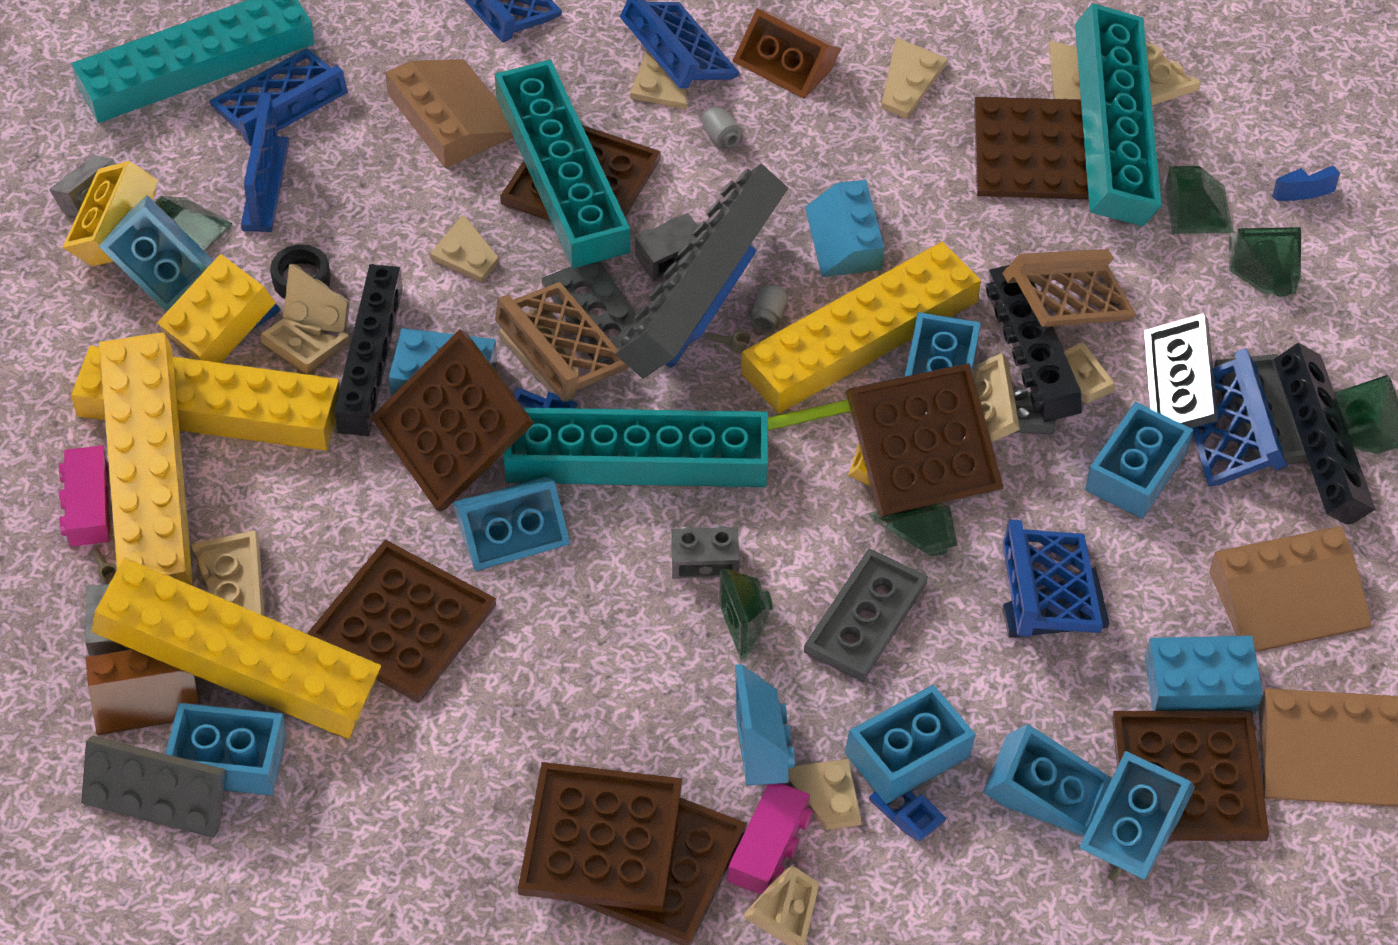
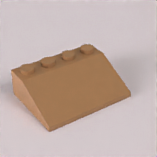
(448, 108)
(1291, 588)
(1329, 746)

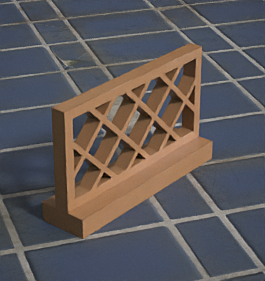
(1063, 268)
(539, 347)

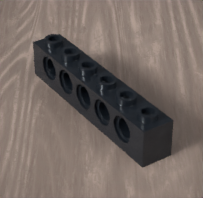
(1035, 349)
(368, 350)
(1324, 434)

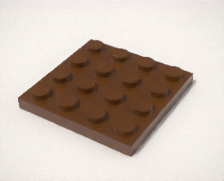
(1030, 148)
(623, 162)
(451, 420)
(924, 439)
(404, 618)
(1213, 753)
(601, 837)
(699, 861)

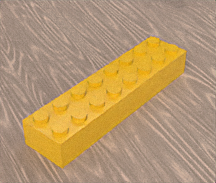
(858, 327)
(233, 401)
(145, 454)
(235, 648)

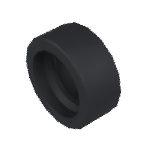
(295, 255)

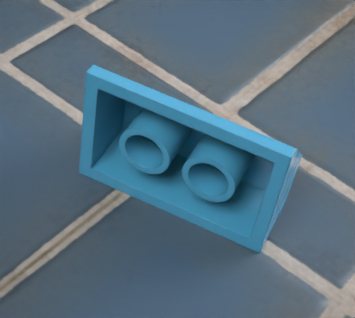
(845, 230)
(156, 253)
(511, 523)
(762, 730)

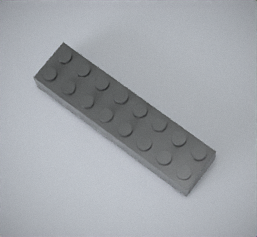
(701, 271)

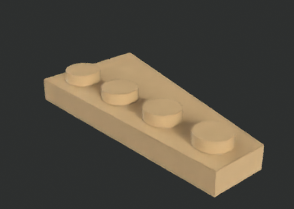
(1167, 77)
(233, 569)

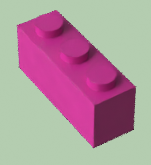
(85, 496)
(770, 837)

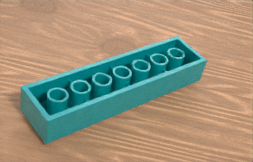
(191, 55)
(1117, 115)
(562, 164)
(641, 447)

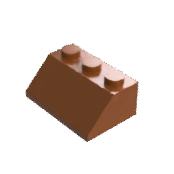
(785, 53)
(136, 691)

